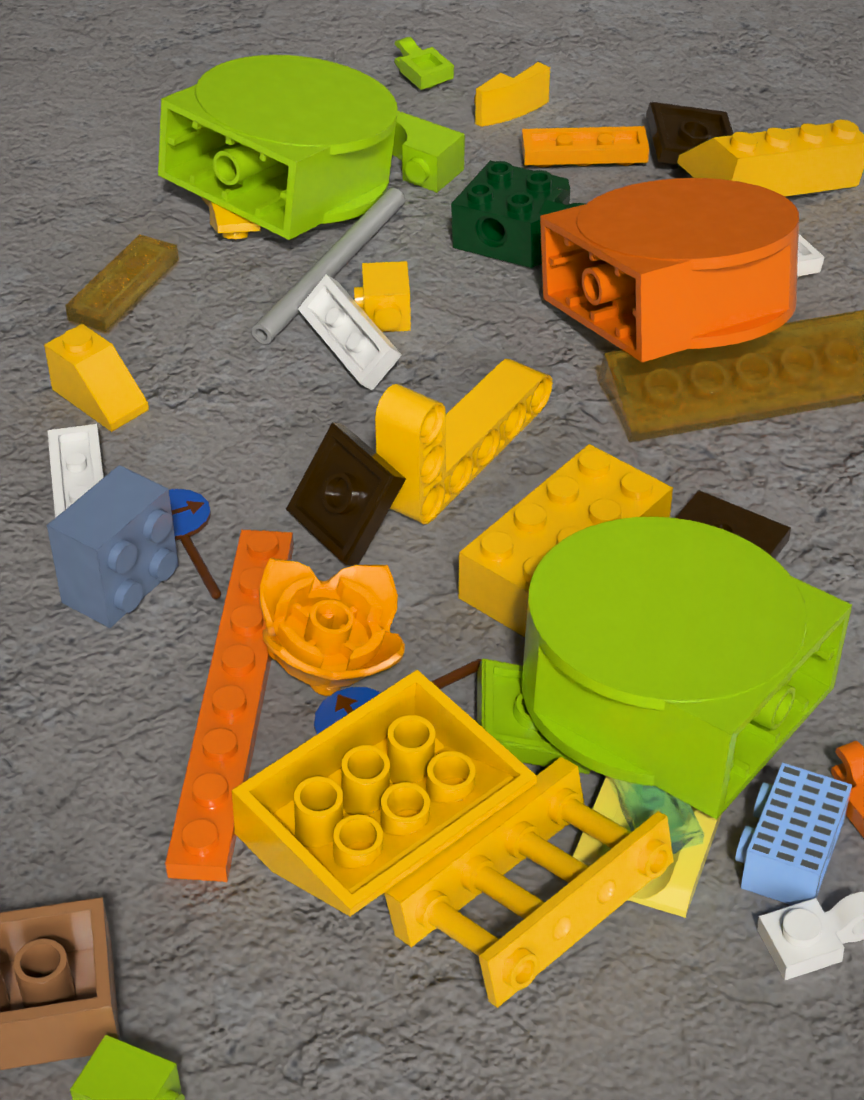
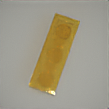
(122, 283)

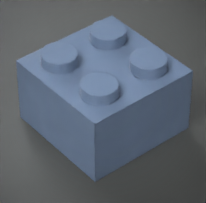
(113, 545)

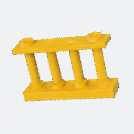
(520, 831)

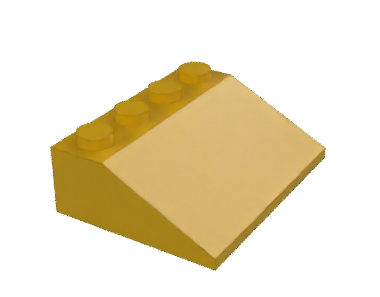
(376, 794)

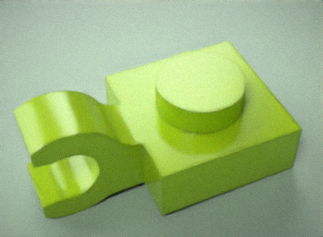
(422, 67)

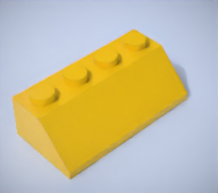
(784, 159)

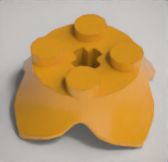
(330, 628)

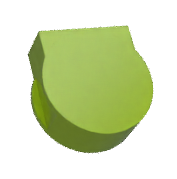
(281, 140)
(675, 655)

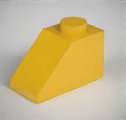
(94, 377)

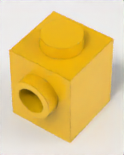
(385, 295)

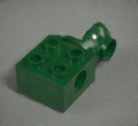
(503, 209)

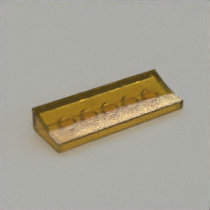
(775, 375)

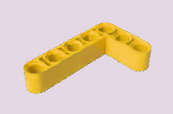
(448, 450)

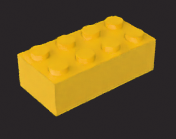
(580, 494)

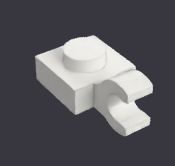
(807, 938)

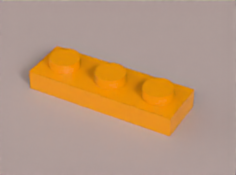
(585, 146)

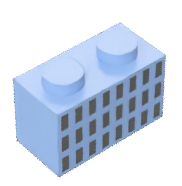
(794, 835)

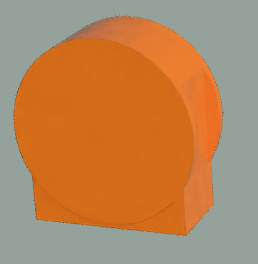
(674, 264)

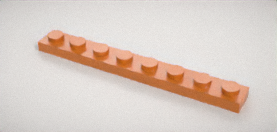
(228, 718)

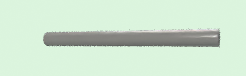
(330, 263)

